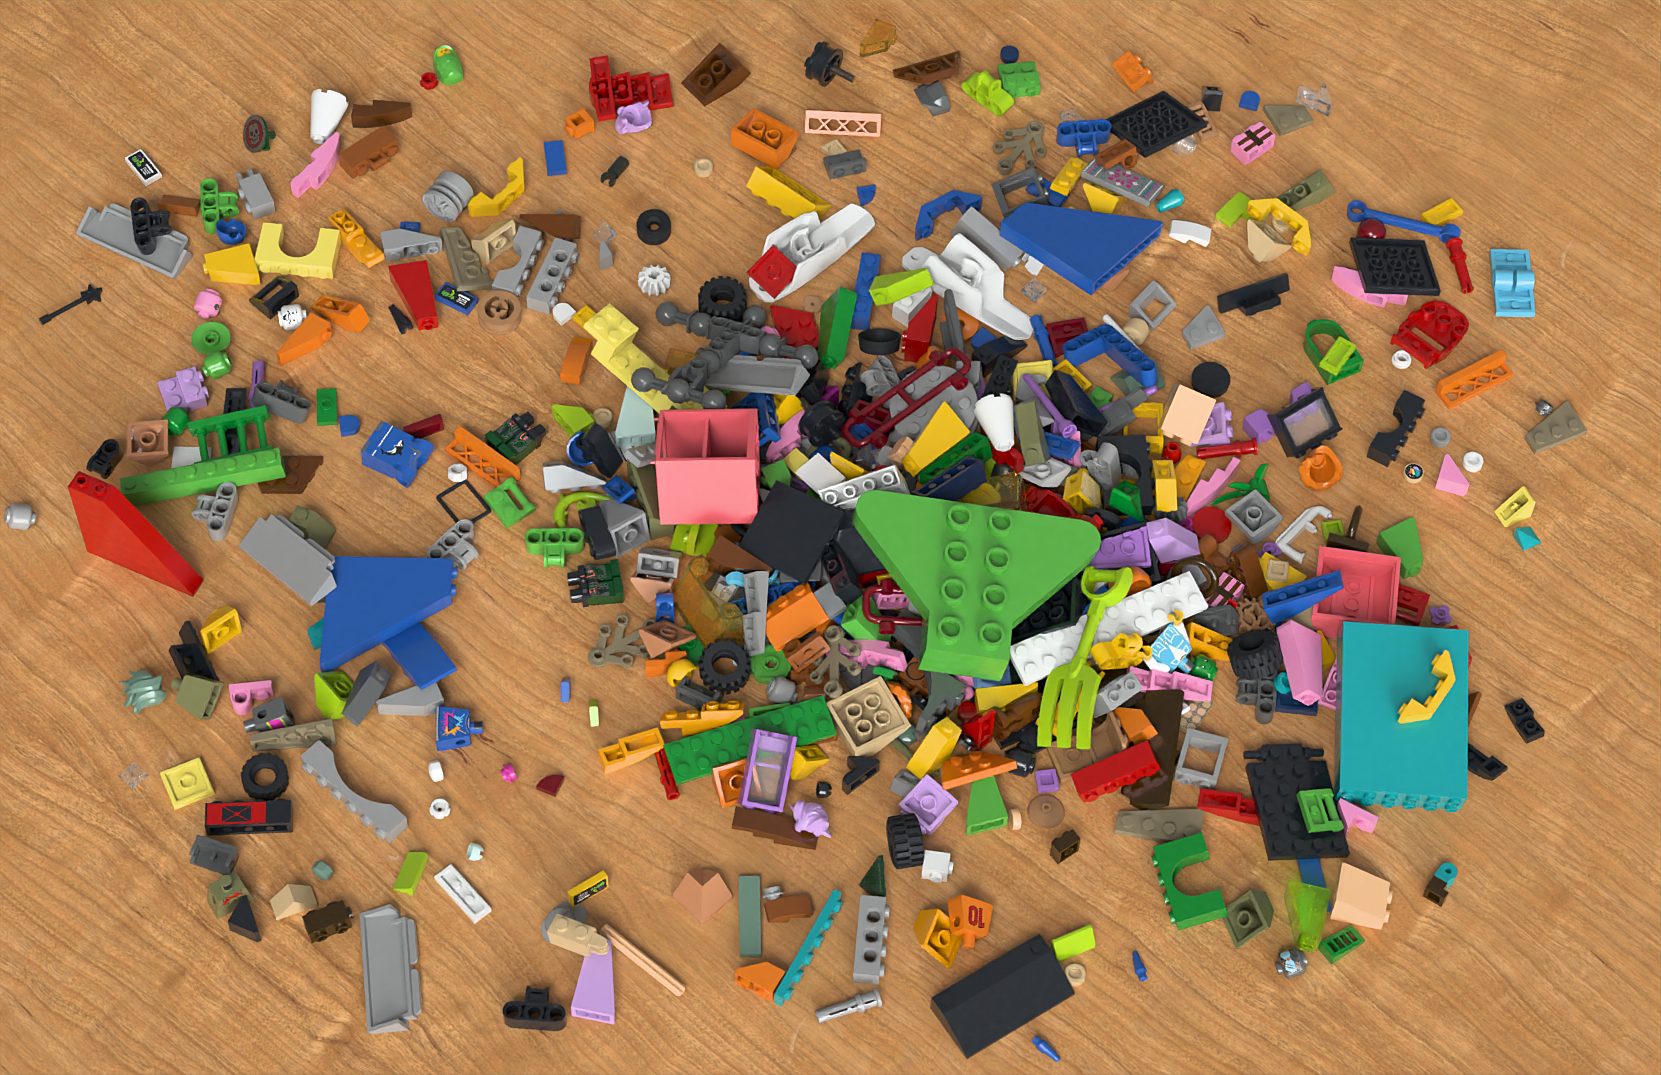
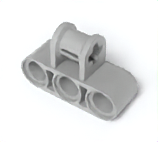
(880, 378)
(1103, 466)
(210, 508)
(462, 551)

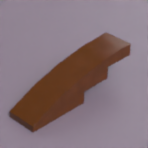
(772, 827)

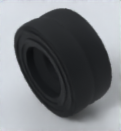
(656, 217)

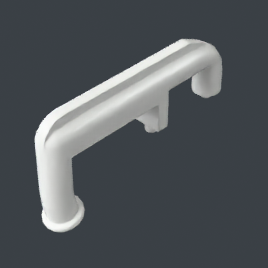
(1297, 528)

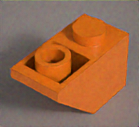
(1136, 724)
(760, 978)

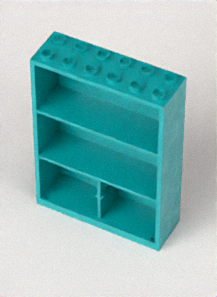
(1392, 761)

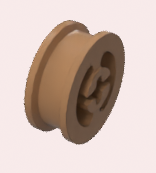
(499, 322)

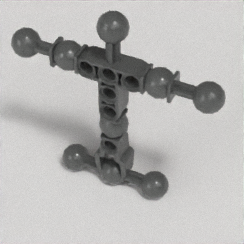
(726, 340)

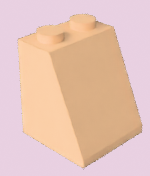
(1185, 414)
(1360, 898)

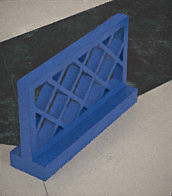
(766, 414)

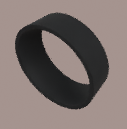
(879, 341)

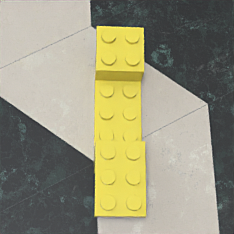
(622, 357)

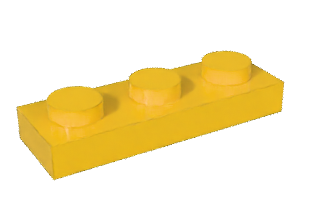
(1068, 176)

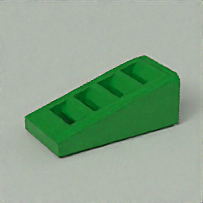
(1330, 954)

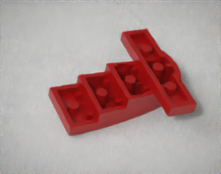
(611, 92)

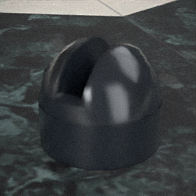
(822, 789)

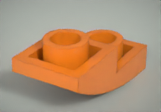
(659, 667)

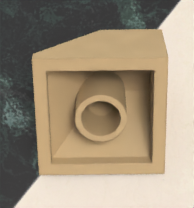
(1265, 241)

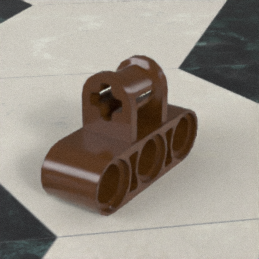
(1247, 570)

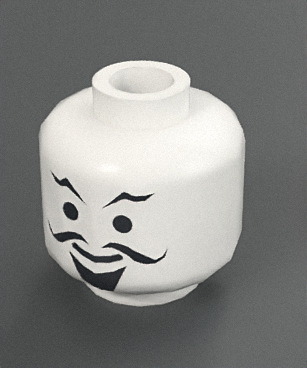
(291, 316)

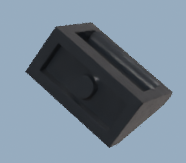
(283, 297)

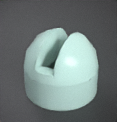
(473, 851)

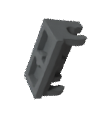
(1219, 619)
(695, 694)
(213, 855)

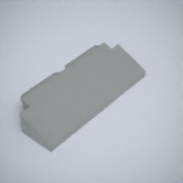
(115, 232)
(763, 376)
(290, 558)
(389, 970)

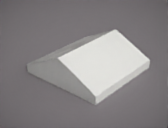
(1046, 474)

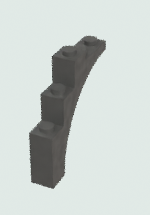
(942, 688)

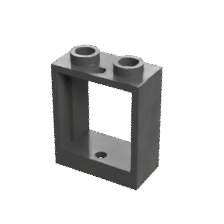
(1018, 181)

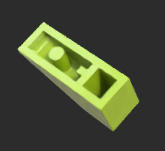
(896, 286)

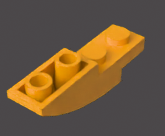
(354, 238)
(711, 717)

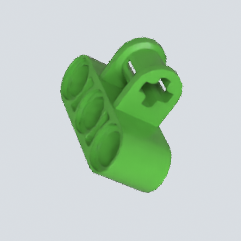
(216, 204)
(554, 552)

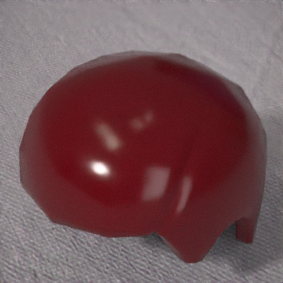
(1371, 229)

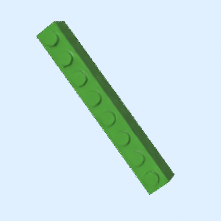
(203, 477)

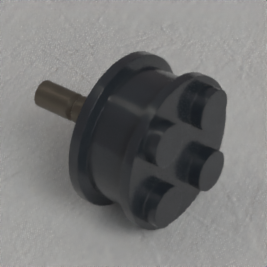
(825, 64)
(821, 422)

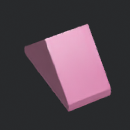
(1451, 478)

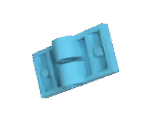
(1512, 283)

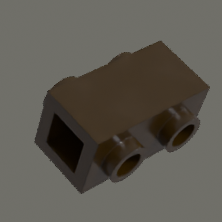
(328, 921)

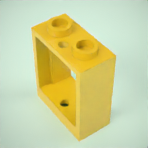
(1150, 410)

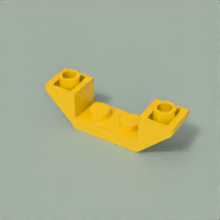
(484, 206)
(1260, 208)
(1165, 485)
(1415, 711)

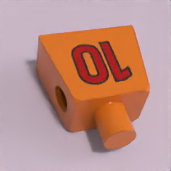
(969, 919)

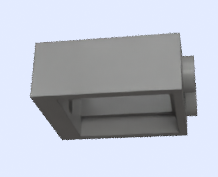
(1116, 693)
(1205, 742)

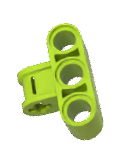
(988, 92)

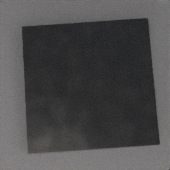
(1155, 123)
(1394, 266)
(791, 531)

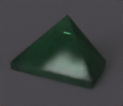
(875, 879)

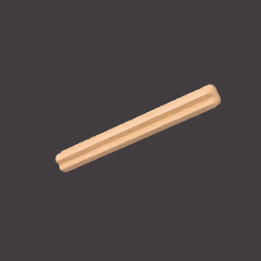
(642, 960)

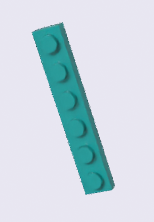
(805, 954)

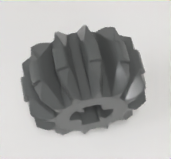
(1174, 515)

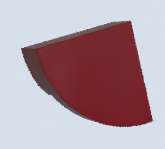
(550, 784)

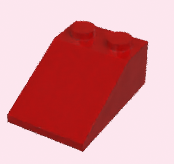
(920, 331)

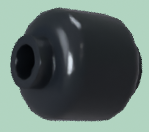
(1024, 761)

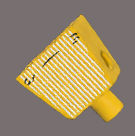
(1082, 491)

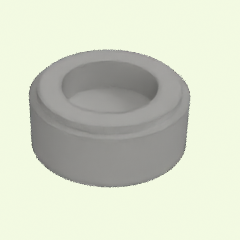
(1440, 437)

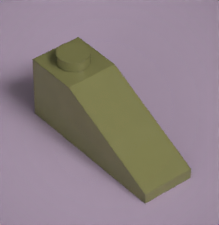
(1031, 434)

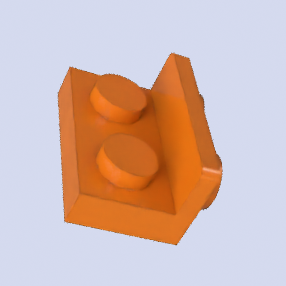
(1131, 71)

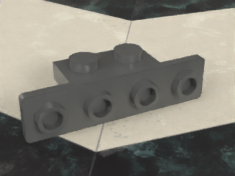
(1120, 413)

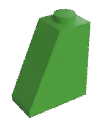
(1403, 542)
(857, 625)
(985, 807)

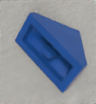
(619, 490)

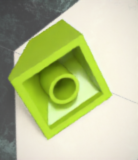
(332, 693)

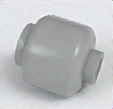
(19, 516)
(781, 690)

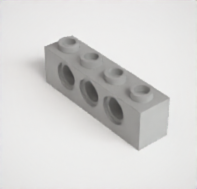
(559, 251)
(869, 908)

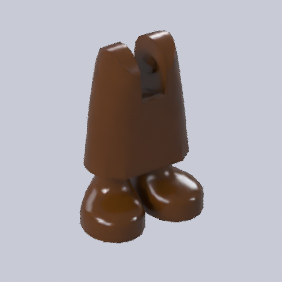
(1016, 716)

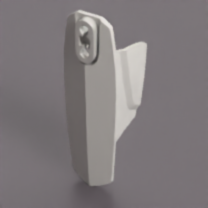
(815, 244)
(974, 282)

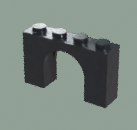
(1134, 452)

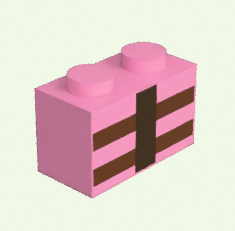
(1252, 143)
(1227, 589)

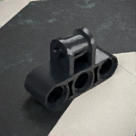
(153, 223)
(815, 384)
(599, 448)
(597, 533)
(535, 1003)

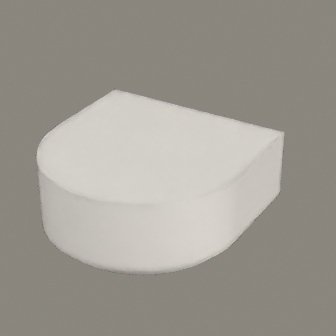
(563, 313)

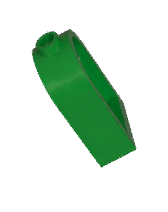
(1324, 326)

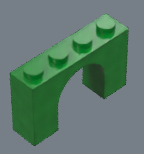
(1171, 859)

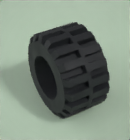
(726, 290)
(725, 650)
(1255, 654)
(905, 841)

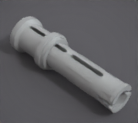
(859, 1003)

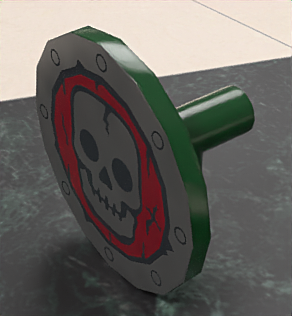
(256, 134)

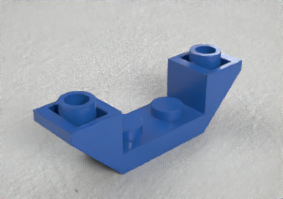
(943, 204)

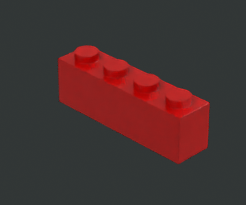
(1115, 771)

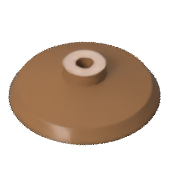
(1046, 811)

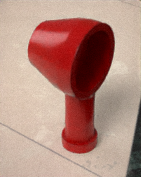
(1174, 454)

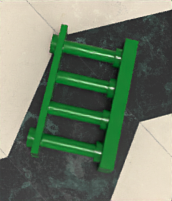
(221, 423)

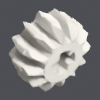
(654, 280)

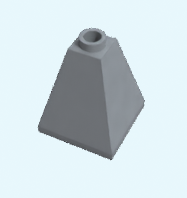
(626, 525)

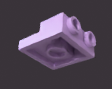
(184, 390)
(1217, 427)
(929, 804)

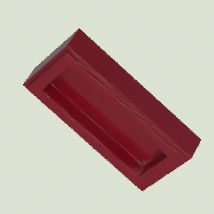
(425, 427)

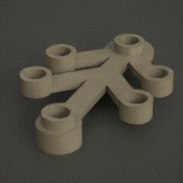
(1033, 131)
(834, 637)
(619, 645)

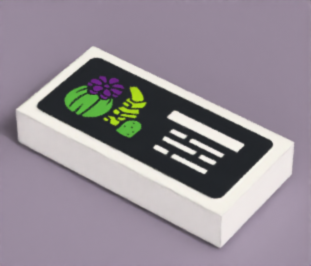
(143, 167)

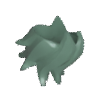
(143, 690)

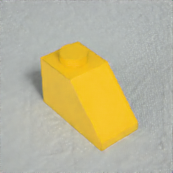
(806, 761)

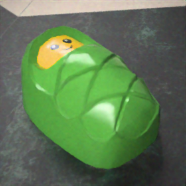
(447, 65)

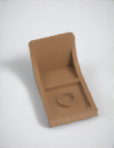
(1105, 742)

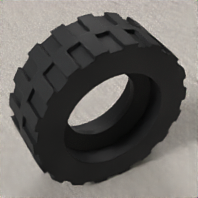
(260, 762)

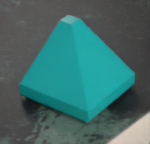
(1526, 537)

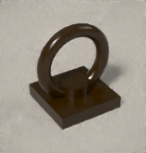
(1349, 542)
(1175, 571)

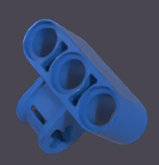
(1083, 135)

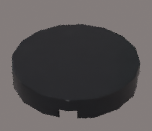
(1210, 379)
(1109, 519)

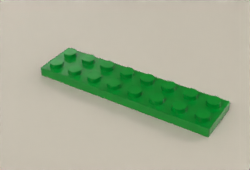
(698, 754)

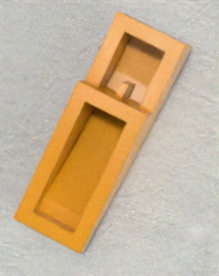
(630, 750)

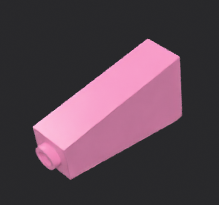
(1302, 661)

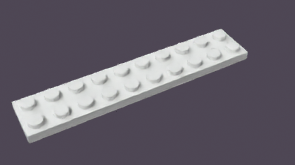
(1134, 614)

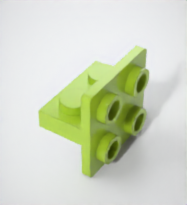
(693, 538)

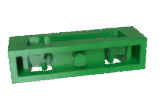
(978, 448)

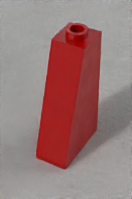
(415, 290)

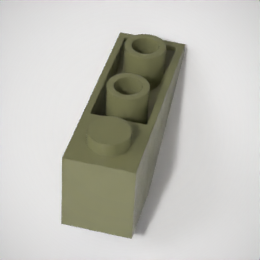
(1308, 192)

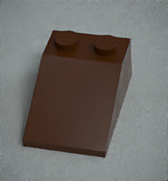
(715, 76)
(727, 558)

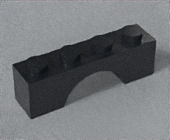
(1386, 445)

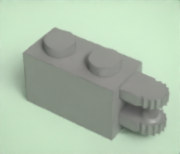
(255, 194)

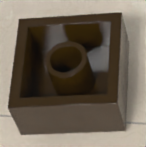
(1064, 846)

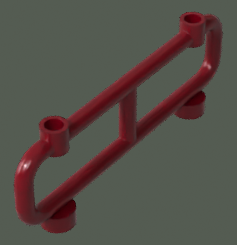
(877, 437)
(886, 623)

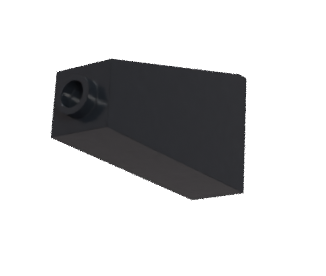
(1074, 403)

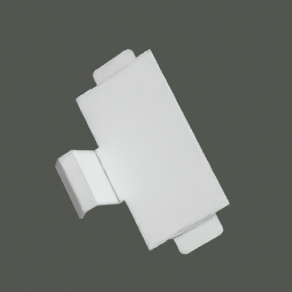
(1032, 265)

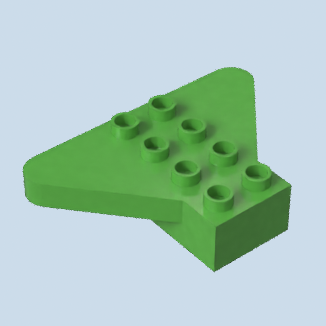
(971, 571)

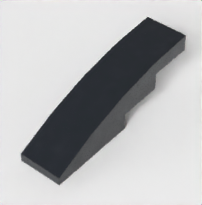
(234, 401)

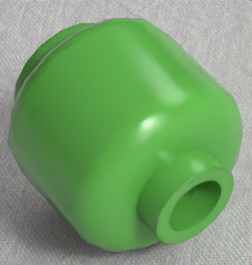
(217, 365)

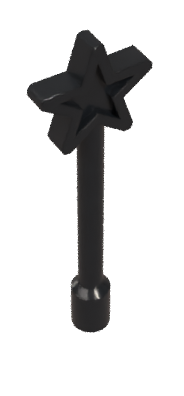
(88, 296)

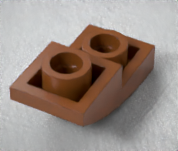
(784, 908)

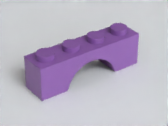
(1258, 425)

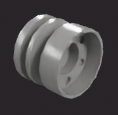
(447, 196)

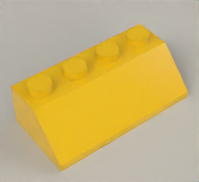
(785, 193)

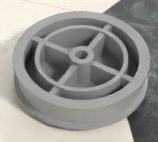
(960, 402)

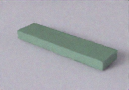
(749, 916)

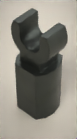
(615, 170)

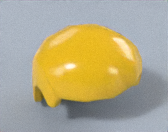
(678, 670)

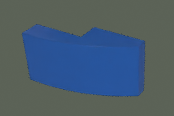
(1056, 199)

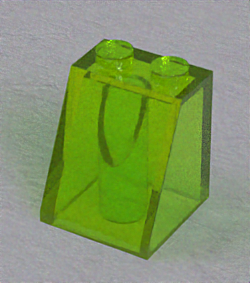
(1306, 913)

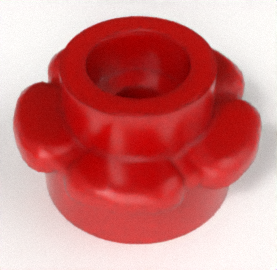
(428, 77)

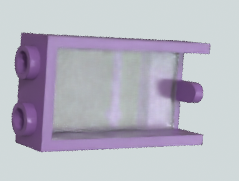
(767, 771)

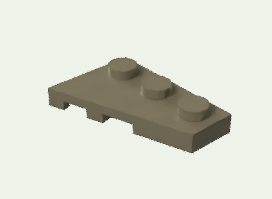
(1556, 429)

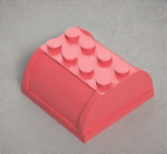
(1368, 589)

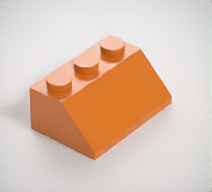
(764, 138)
(793, 616)

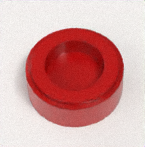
(966, 710)

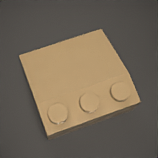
(867, 718)

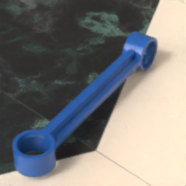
(1401, 222)

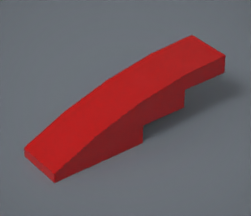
(1228, 805)

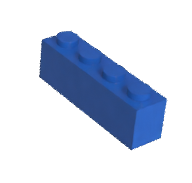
(868, 269)

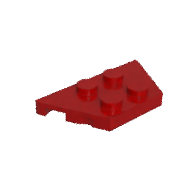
(796, 326)

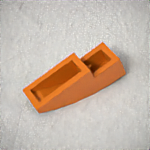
(576, 360)

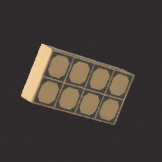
(1196, 715)

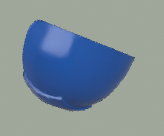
(574, 453)

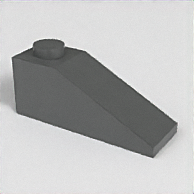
(365, 691)

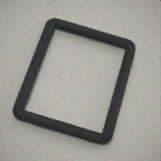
(473, 491)

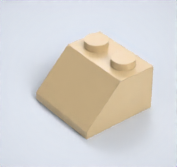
(494, 240)

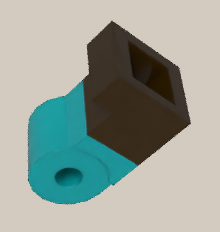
(1442, 879)

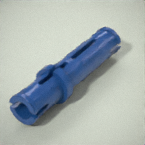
(1041, 335)

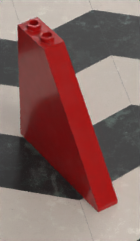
(123, 535)

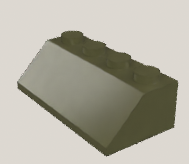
(645, 485)

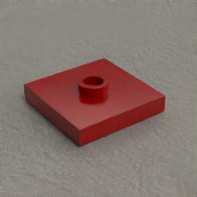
(773, 272)

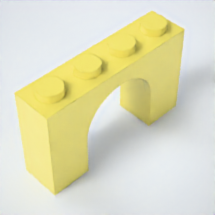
(318, 263)

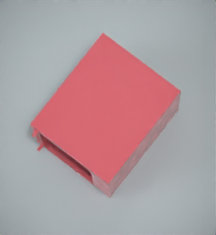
(708, 466)

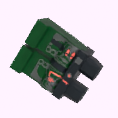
(516, 437)
(597, 584)

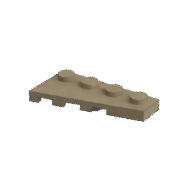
(1160, 824)

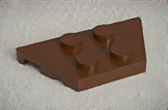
(930, 70)
(298, 472)

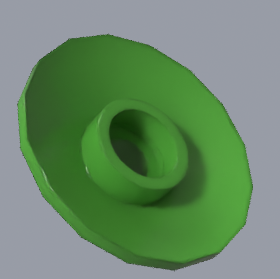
(210, 332)

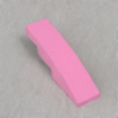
(1208, 491)
(1193, 687)

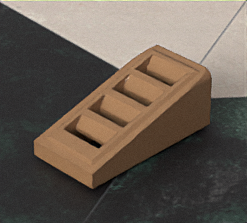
(1201, 111)

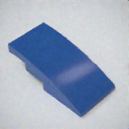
(419, 656)

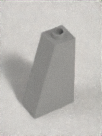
(987, 239)

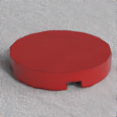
(1212, 522)

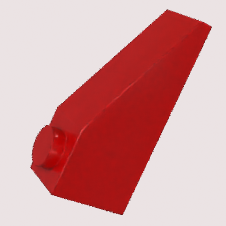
(980, 728)

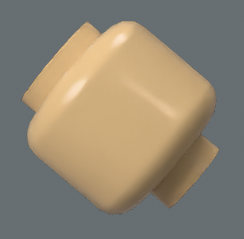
(1137, 330)

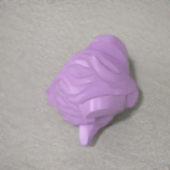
(633, 118)
(811, 817)

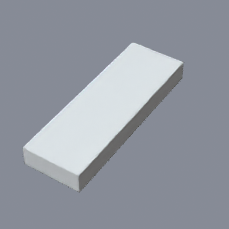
(462, 893)

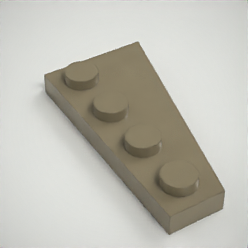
(464, 264)
(295, 736)

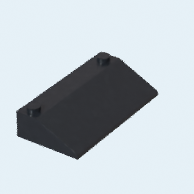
(1002, 996)

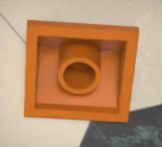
(728, 781)

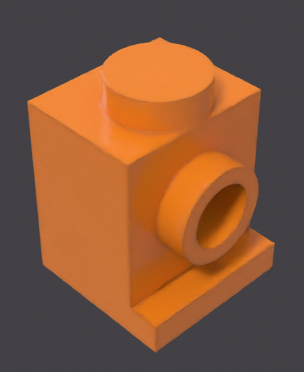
(579, 124)

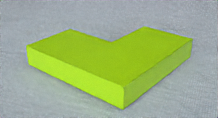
(1234, 210)

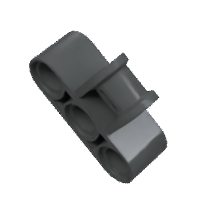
(282, 401)
(1255, 696)

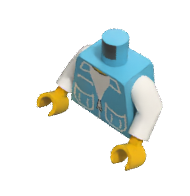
(1169, 648)

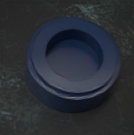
(1009, 54)

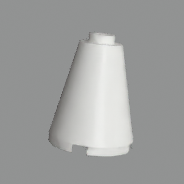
(326, 113)
(997, 420)

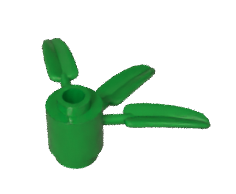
(1255, 483)

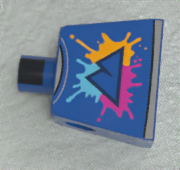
(455, 728)

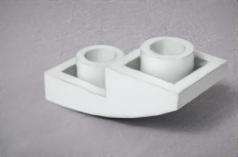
(1187, 230)

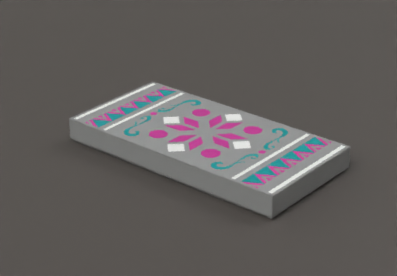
(1123, 182)

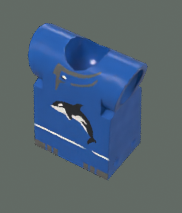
(395, 453)

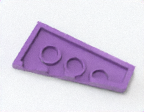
(1124, 551)

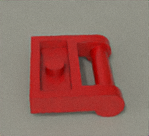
(1411, 600)

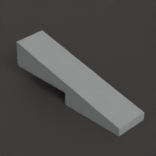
(755, 621)

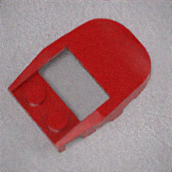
(1437, 321)

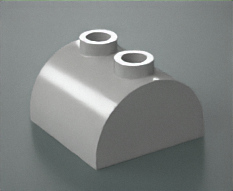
(1254, 517)

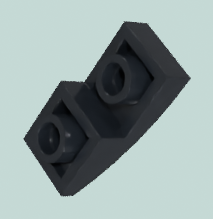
(1523, 721)

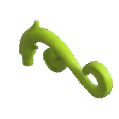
(559, 511)

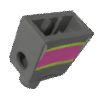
(270, 716)

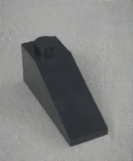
(991, 350)

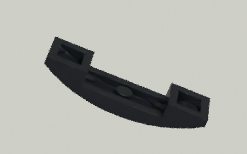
(1483, 766)

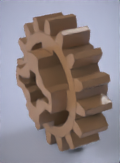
(1253, 616)

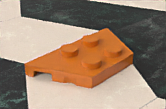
(973, 768)

